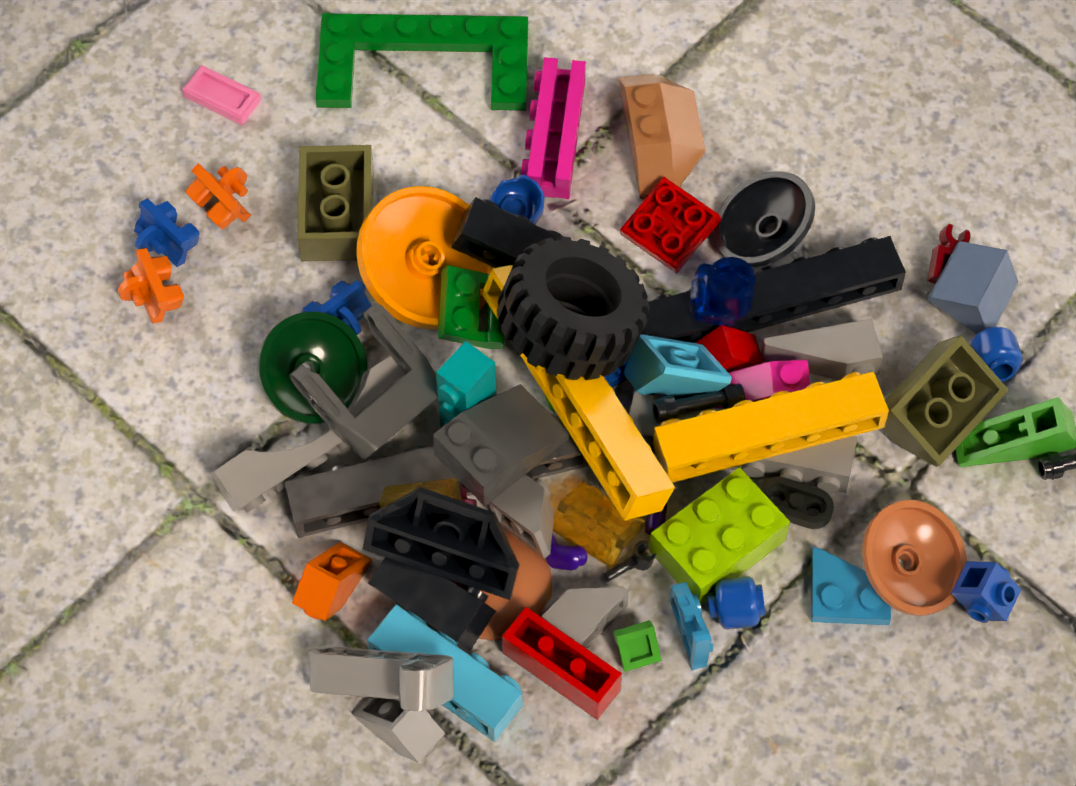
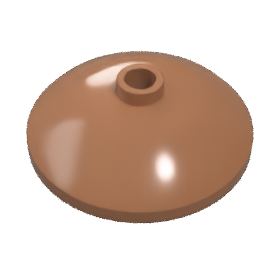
(930, 556)
(531, 590)

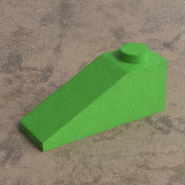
(1020, 435)

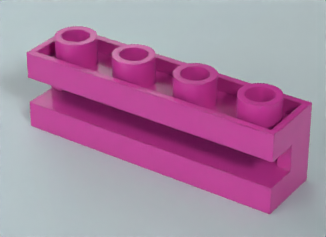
(555, 127)

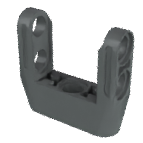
(388, 411)

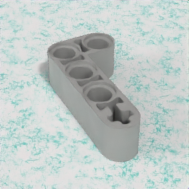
(415, 679)

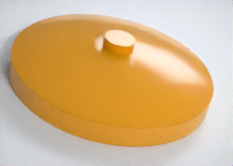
(405, 249)

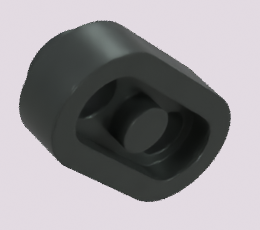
(798, 499)

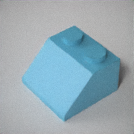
(674, 368)

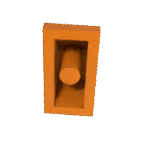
(330, 581)

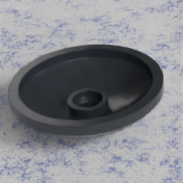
(765, 218)

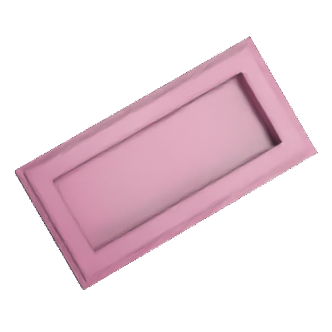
(221, 95)

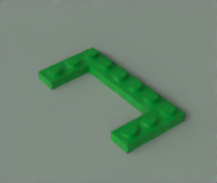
(442, 33)

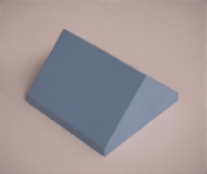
(975, 285)

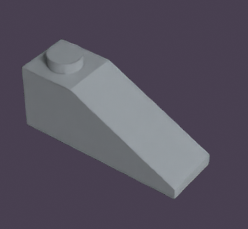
(829, 350)

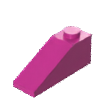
(771, 377)

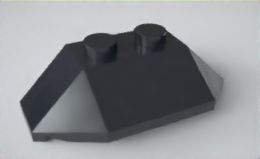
(446, 540)

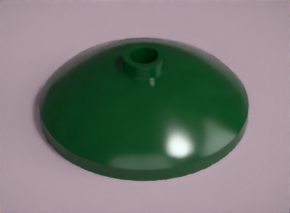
(325, 346)

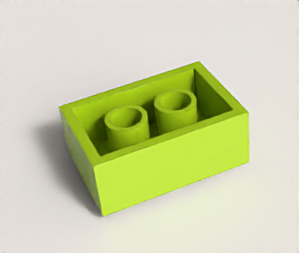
(719, 534)

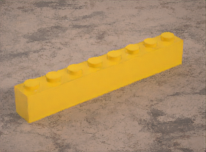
(600, 431)

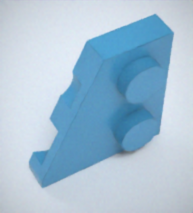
(843, 593)
(691, 625)

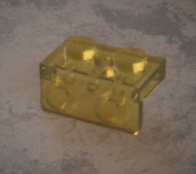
(594, 523)

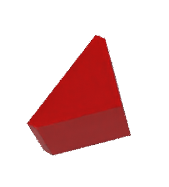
(732, 348)

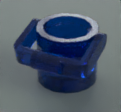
(726, 291)

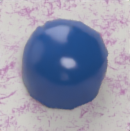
(520, 197)

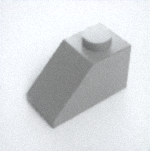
(527, 513)
(585, 611)
(405, 731)

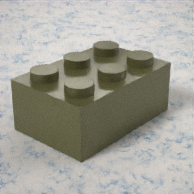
(333, 200)

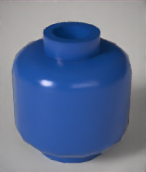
(999, 351)
(737, 602)

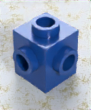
(986, 591)

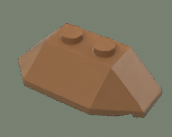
(661, 130)

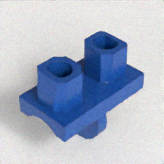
(159, 232)
(346, 303)

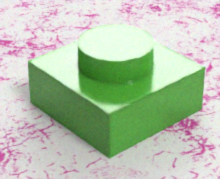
(637, 645)

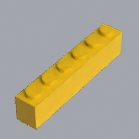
(770, 426)

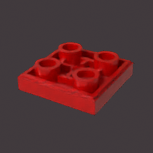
(670, 225)

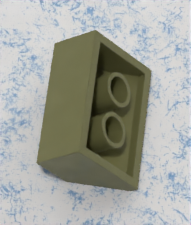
(942, 401)

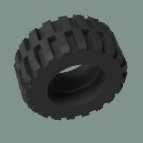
(559, 337)

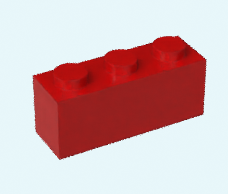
(561, 663)

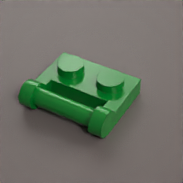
(461, 309)

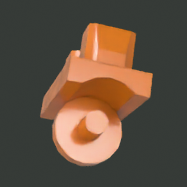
(207, 186)
(145, 286)

